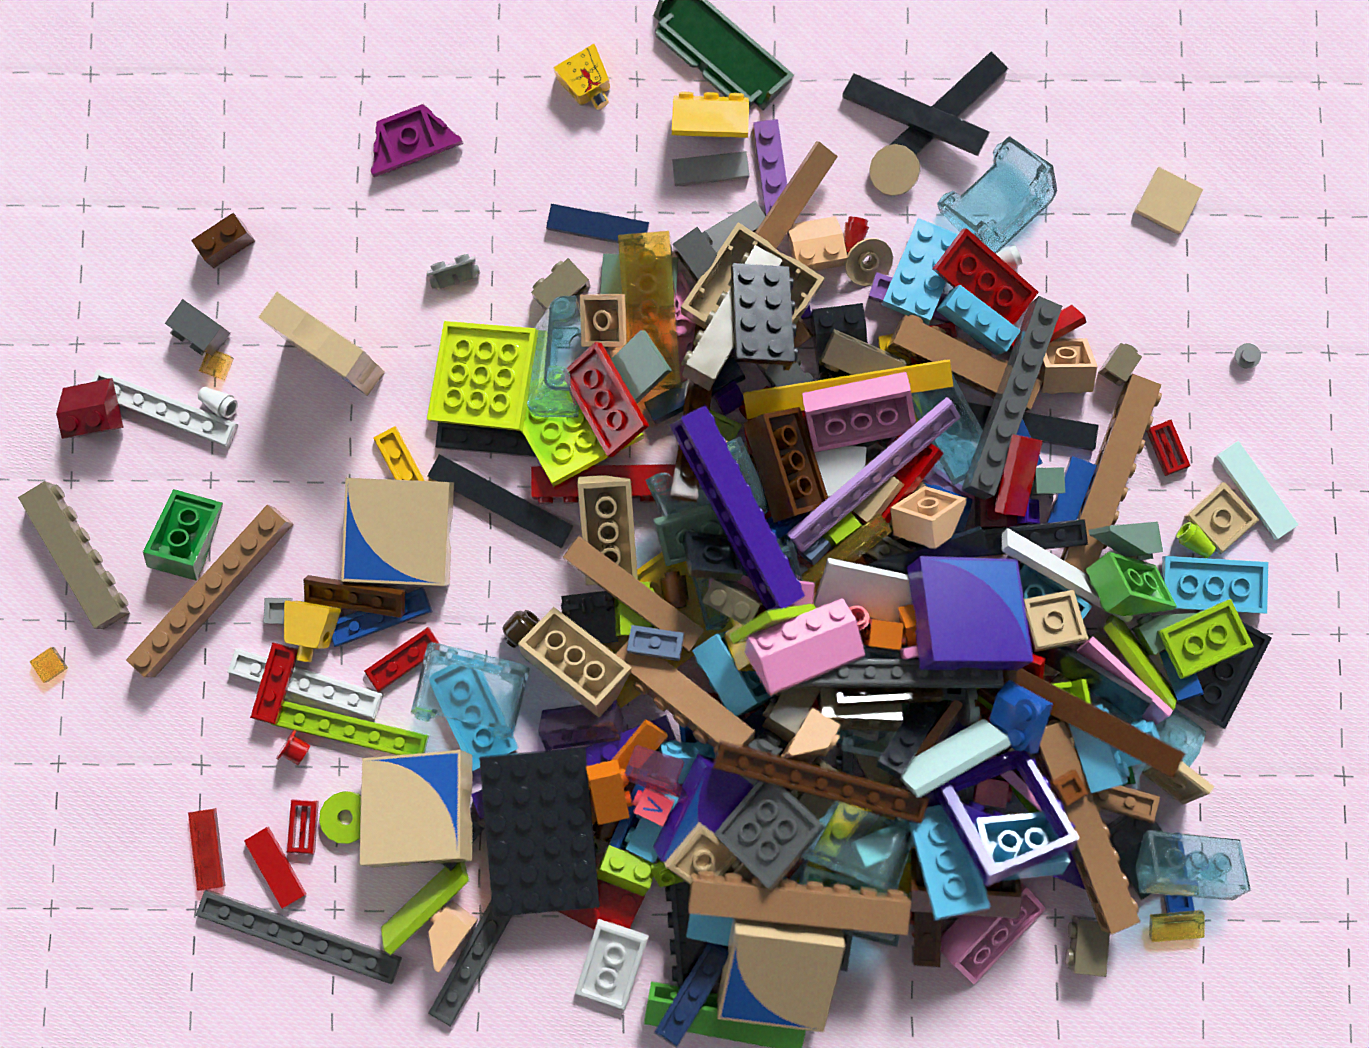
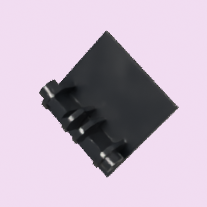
(592, 613)

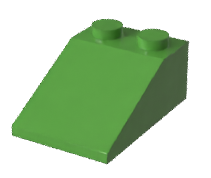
(1129, 586)

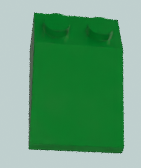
(183, 535)

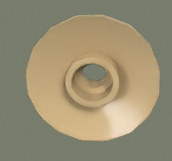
(879, 261)

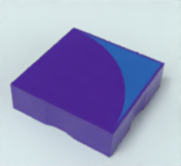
(969, 613)
(705, 798)

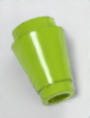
(1193, 538)

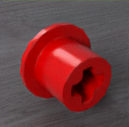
(293, 749)

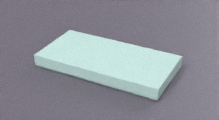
(953, 757)

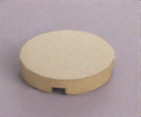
(894, 170)

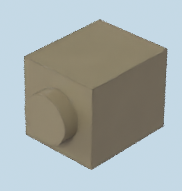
(1120, 363)

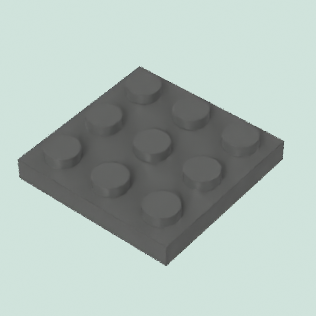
(769, 832)

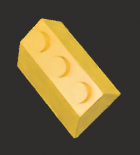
(710, 115)

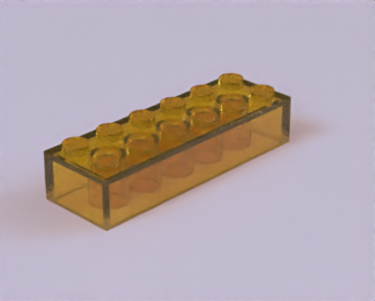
(651, 296)

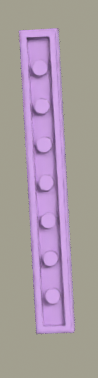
(874, 475)

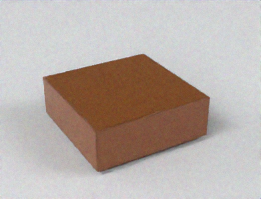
(1069, 788)

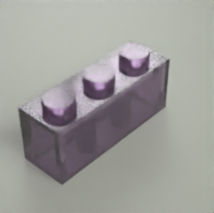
(579, 726)

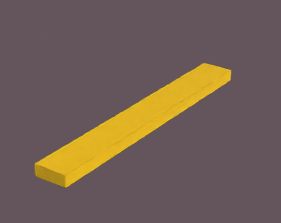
(920, 378)

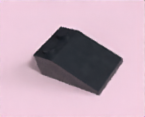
(844, 318)
(1126, 839)

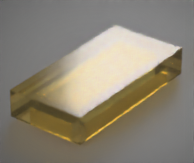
(1177, 926)

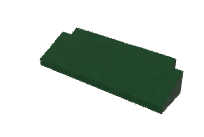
(720, 50)

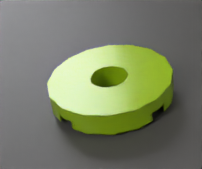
(330, 817)

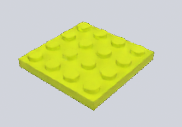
(483, 375)
(564, 444)

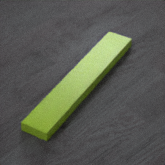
(351, 730)

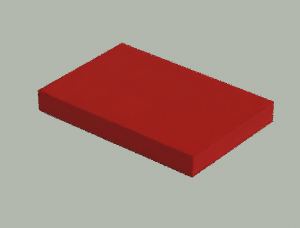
(1018, 475)

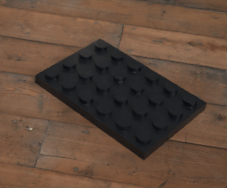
(539, 831)

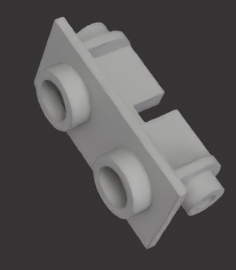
(443, 272)

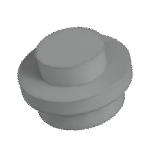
(1247, 355)

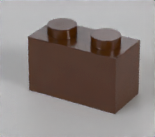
(223, 240)

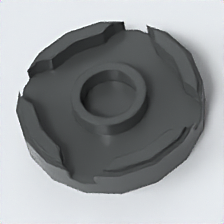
(969, 712)

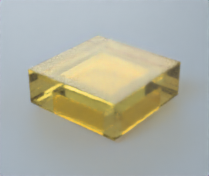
(216, 365)
(48, 664)

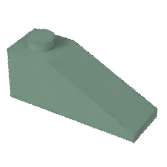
(1131, 539)
(1148, 628)

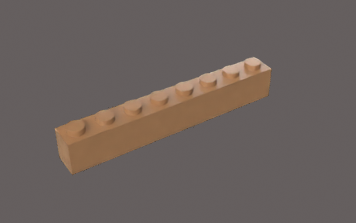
(1115, 465)
(209, 592)
(1093, 852)
(799, 903)

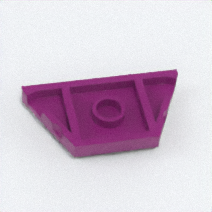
(410, 138)

